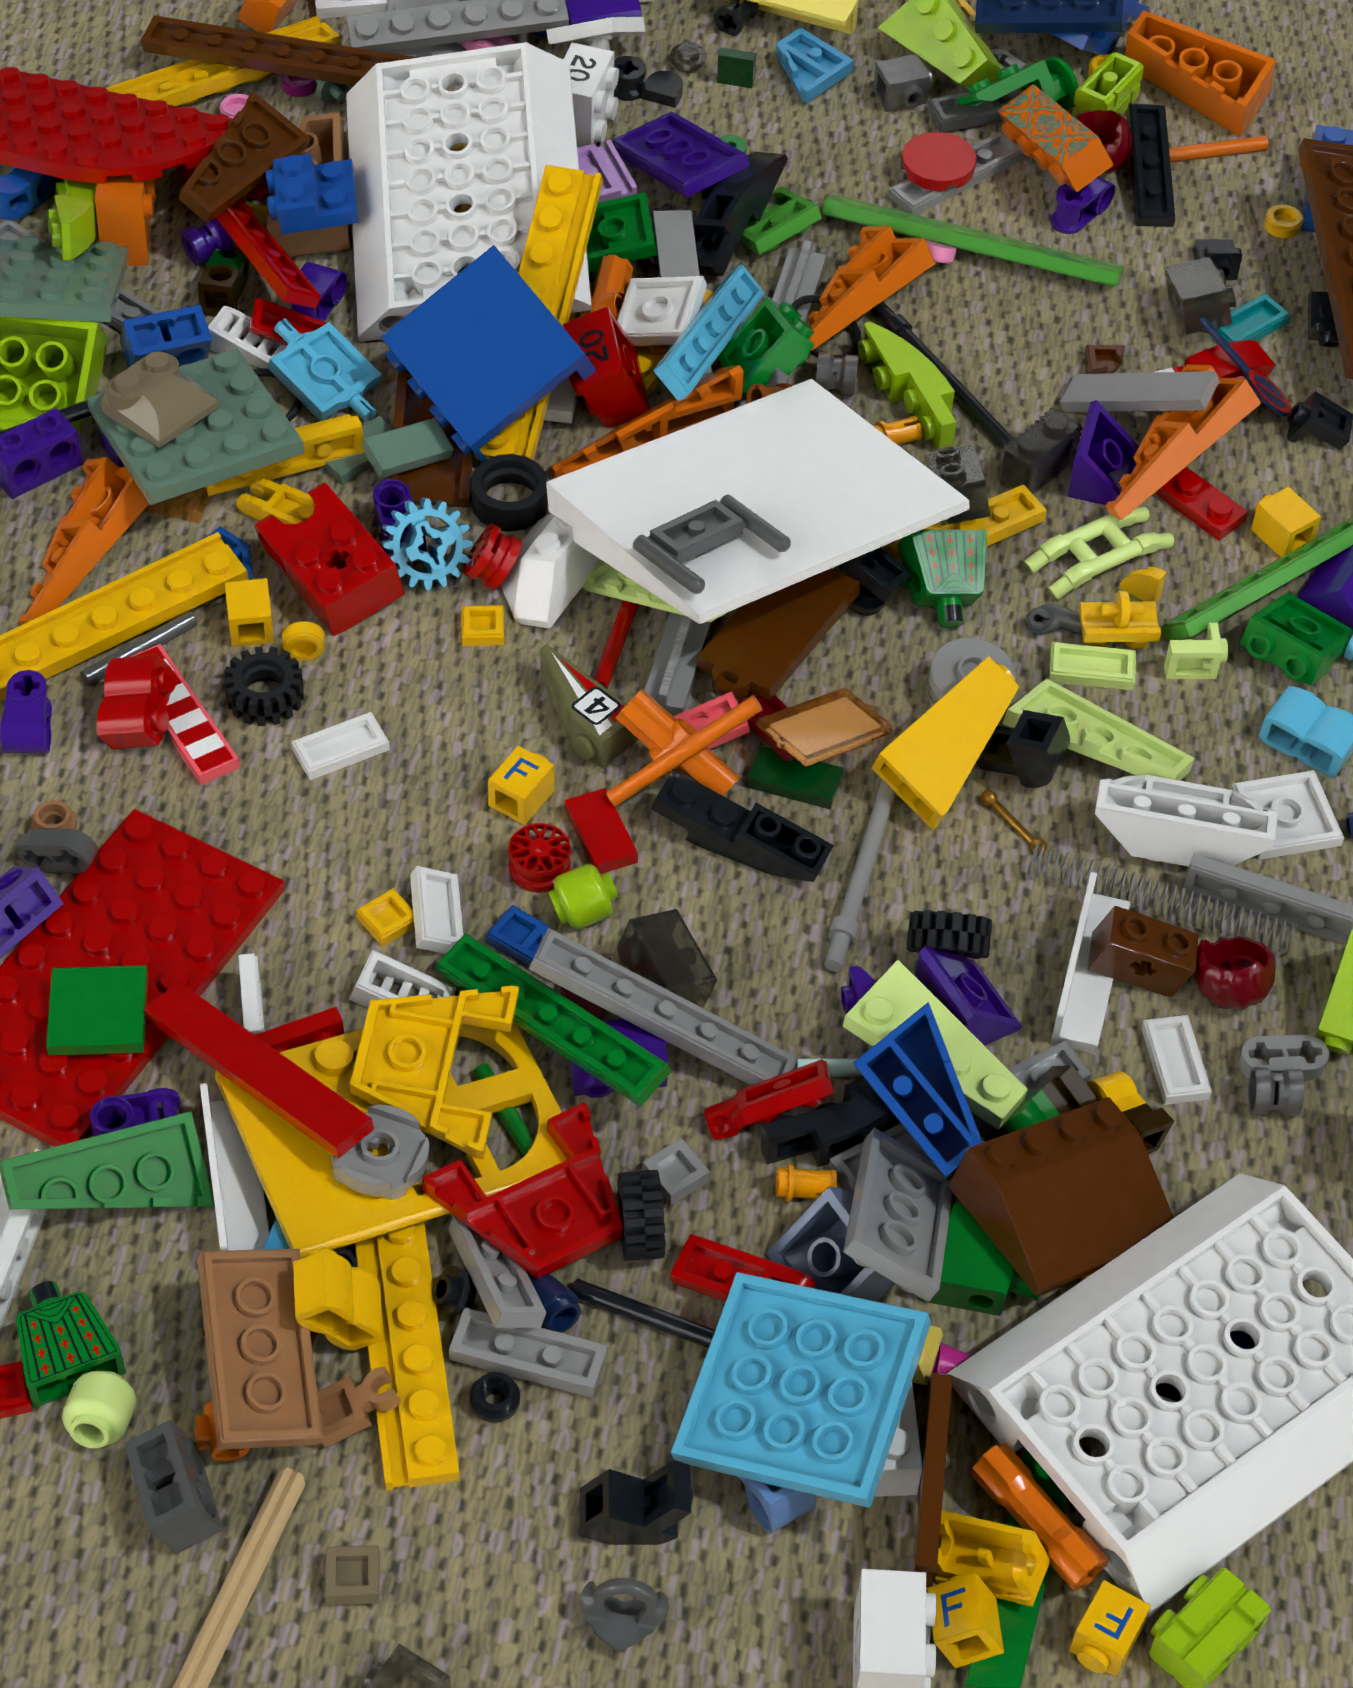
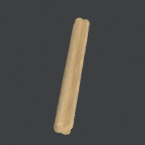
(241, 1580)

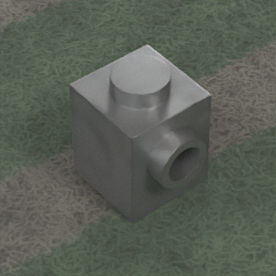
(902, 82)

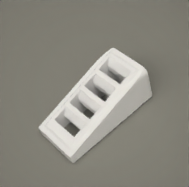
(228, 329)
(394, 971)

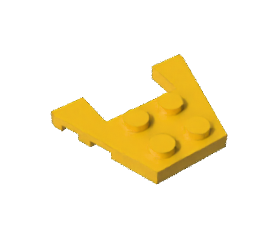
(410, 1056)

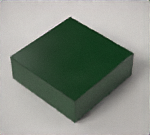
(736, 67)

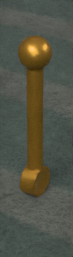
(990, 799)

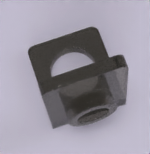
(405, 1663)

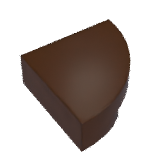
(1103, 358)

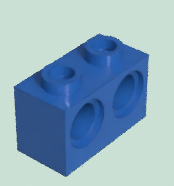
(175, 332)

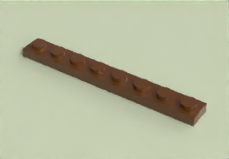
(261, 51)

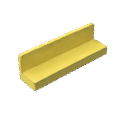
(831, 14)

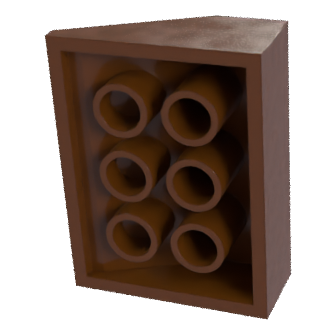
(1063, 1193)

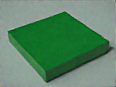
(97, 1010)

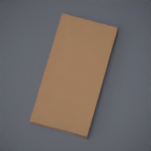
(257, 1350)

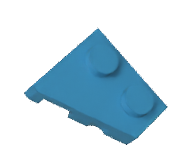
(811, 63)

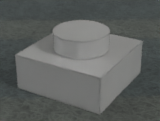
(678, 1171)

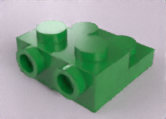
(621, 229)
(768, 341)
(1296, 638)

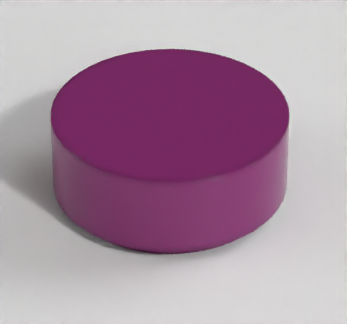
(298, 86)

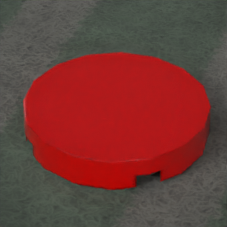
(938, 161)

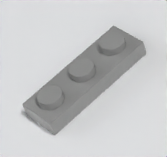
(498, 1280)
(529, 1353)

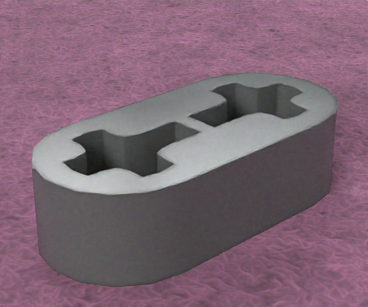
(57, 850)

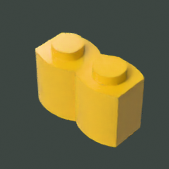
(337, 1300)

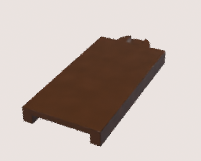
(442, 480)
(775, 635)
(932, 1476)

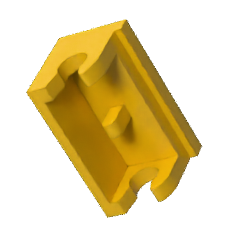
(1002, 1555)

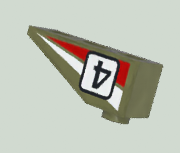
(585, 709)

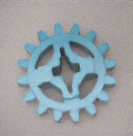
(442, 537)

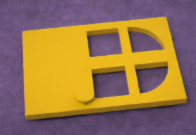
(298, 1172)

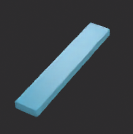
(709, 332)

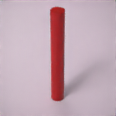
(615, 643)

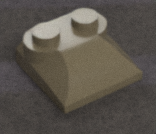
(156, 399)

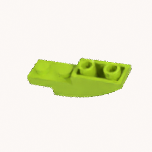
(74, 218)
(910, 377)

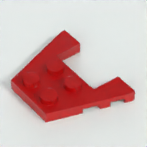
(547, 1216)

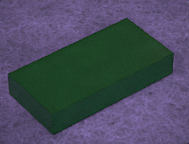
(790, 779)

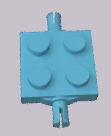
(324, 371)

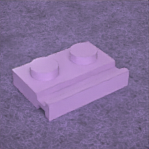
(607, 161)

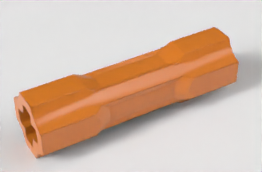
(1013, 1487)

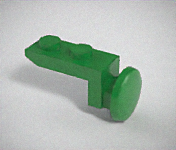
(1049, 75)

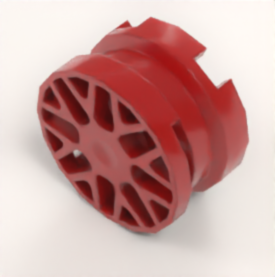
(492, 557)
(550, 856)

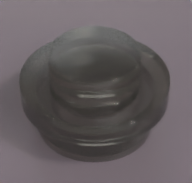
(688, 57)

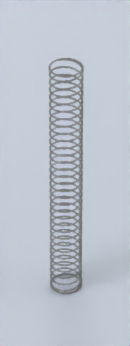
(1293, 926)

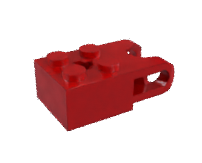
(332, 562)

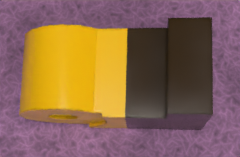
(1122, 1090)

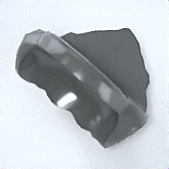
(621, 1622)

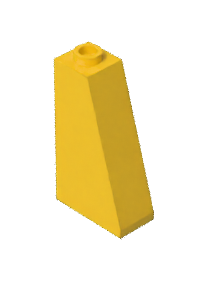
(942, 746)

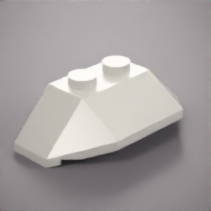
(546, 573)
(1178, 818)

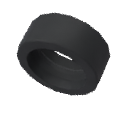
(509, 469)

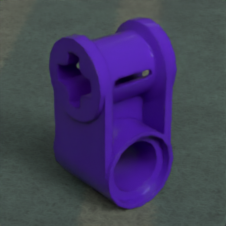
(1081, 207)
(329, 283)
(391, 496)
(26, 715)
(133, 1109)

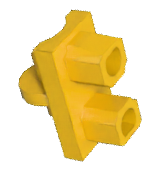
(1119, 622)

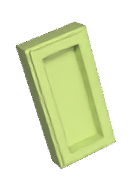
(1092, 666)

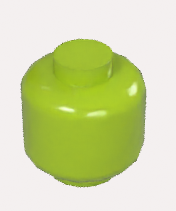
(583, 896)

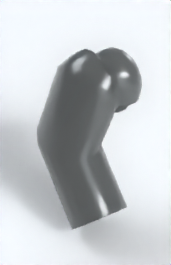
(1051, 618)

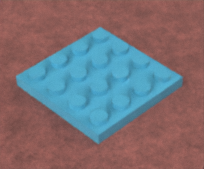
(802, 1389)

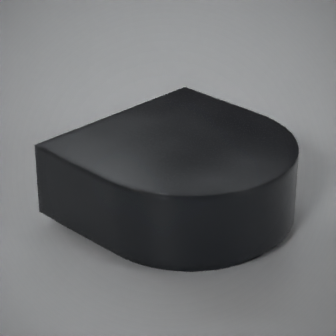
(663, 88)

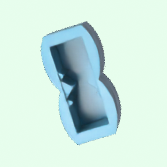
(1309, 730)

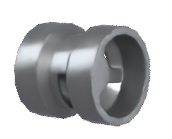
(845, 371)
(1276, 1091)

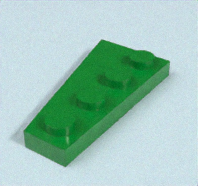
(119, 1169)

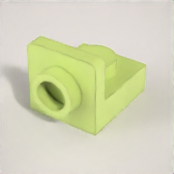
(1196, 657)

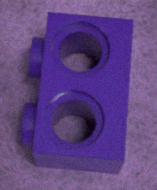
(38, 452)
(24, 904)

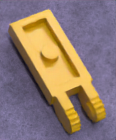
(282, 501)

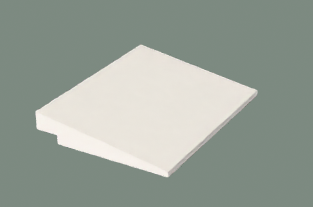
(786, 457)

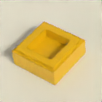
(482, 625)
(386, 917)

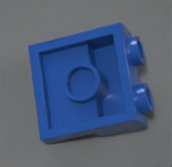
(311, 194)

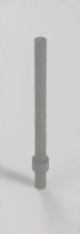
(845, 926)

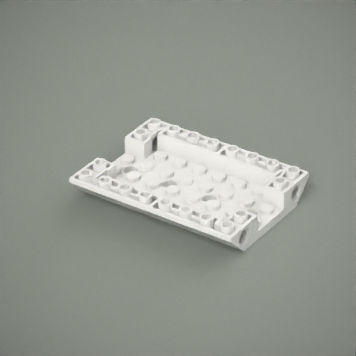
(408, 181)
(1251, 1424)

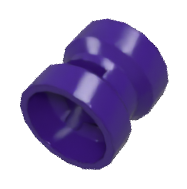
(202, 241)

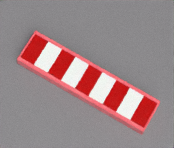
(194, 731)

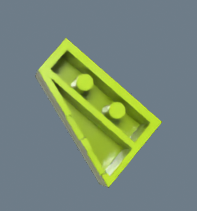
(943, 38)

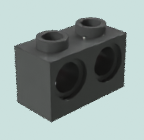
(173, 1487)

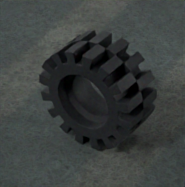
(264, 704)
(950, 932)
(641, 1215)

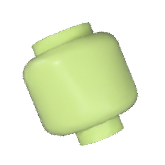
(99, 1409)

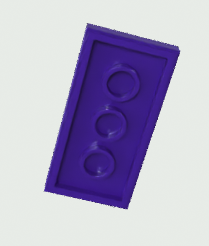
(680, 154)

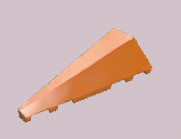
(873, 273)
(708, 399)
(1180, 438)
(97, 519)

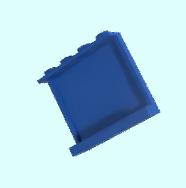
(483, 351)

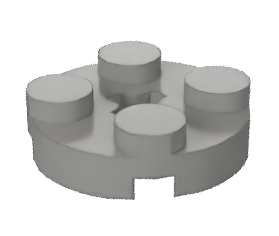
(387, 1174)

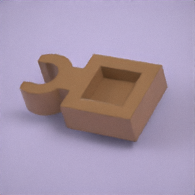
(346, 1405)

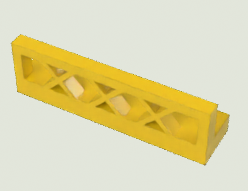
(321, 442)

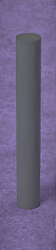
(158, 636)

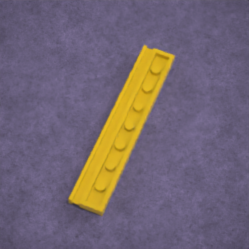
(195, 79)
(552, 271)
(120, 610)
(419, 1432)

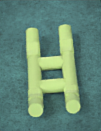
(1090, 563)

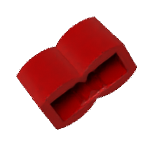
(135, 701)

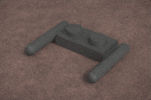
(702, 531)

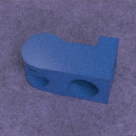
(22, 194)

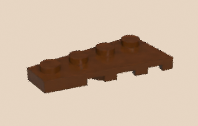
(241, 158)

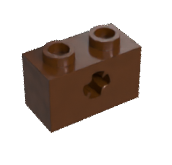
(1143, 951)

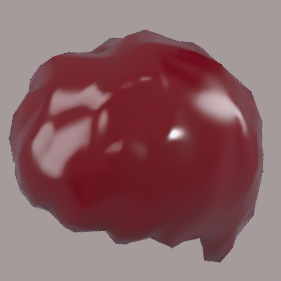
(1112, 132)
(1234, 972)

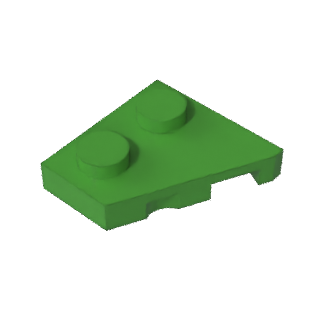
(783, 219)

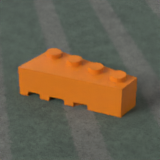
(1202, 70)
(125, 215)

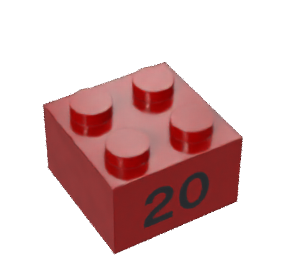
(617, 386)

